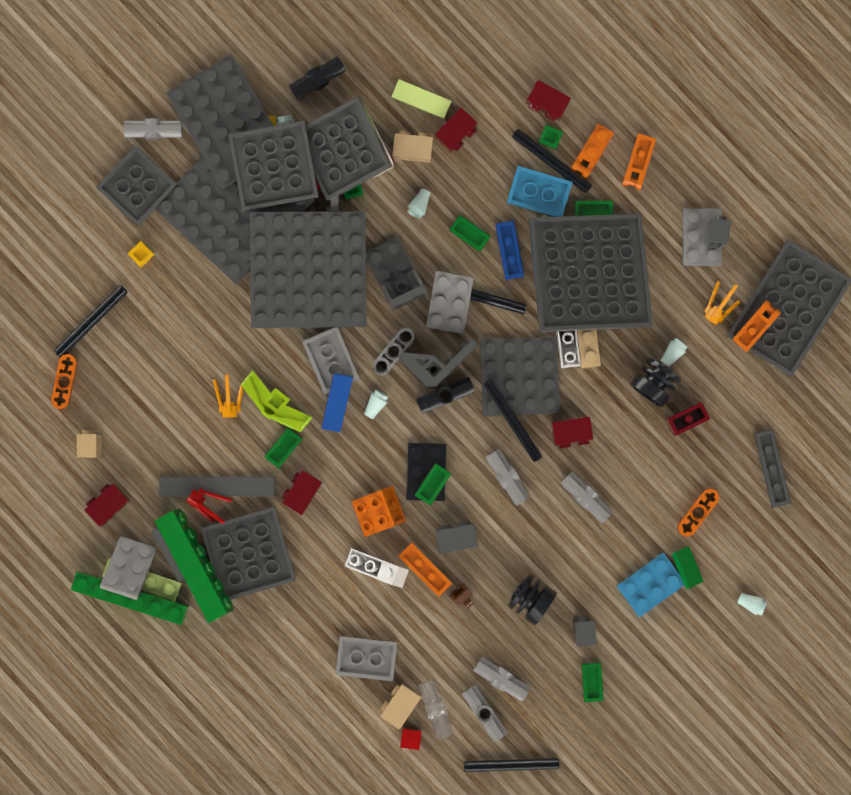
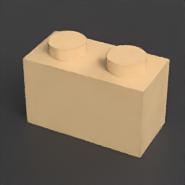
(412, 147)
(588, 349)
(89, 444)
(400, 705)

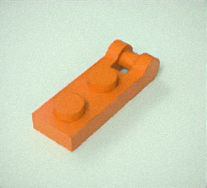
(592, 150)
(639, 160)
(756, 326)

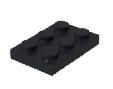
(420, 462)

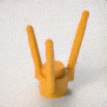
(715, 314)
(229, 408)

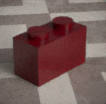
(548, 101)
(456, 130)
(687, 419)
(572, 431)
(302, 492)
(106, 505)

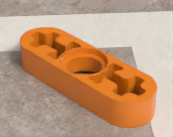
(55, 394)
(703, 498)

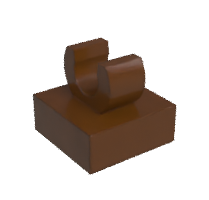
(462, 595)

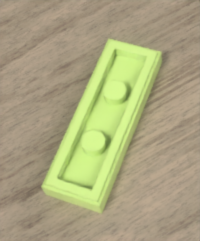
(421, 99)

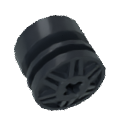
(655, 382)
(532, 599)

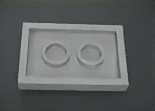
(694, 229)
(449, 302)
(329, 356)
(128, 568)
(366, 658)

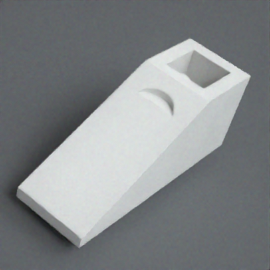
(568, 348)
(376, 568)

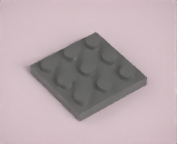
(136, 186)

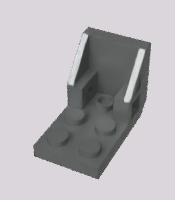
(395, 274)
(421, 364)

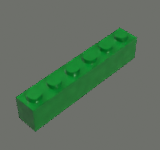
(194, 565)
(146, 602)

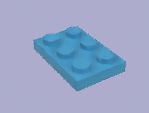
(539, 192)
(651, 584)

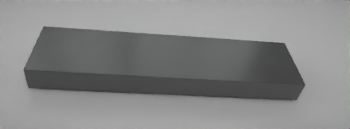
(772, 468)

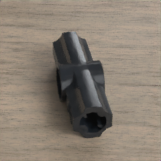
(317, 78)
(458, 390)

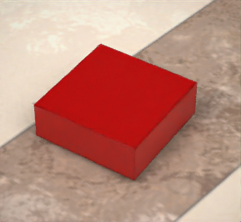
(410, 738)

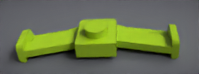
(274, 404)

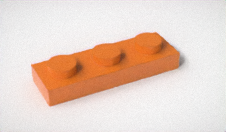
(425, 569)

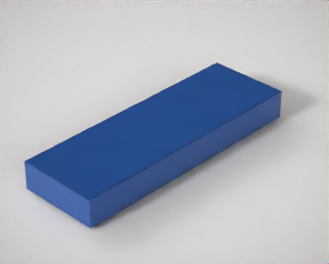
(509, 250)
(336, 402)

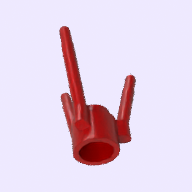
(196, 501)

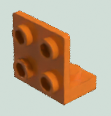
(378, 511)

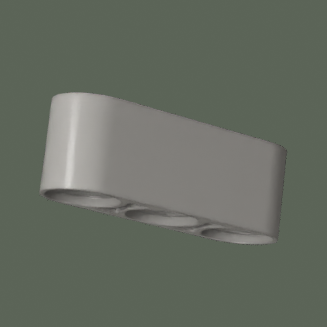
(395, 342)

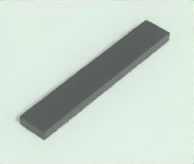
(218, 485)

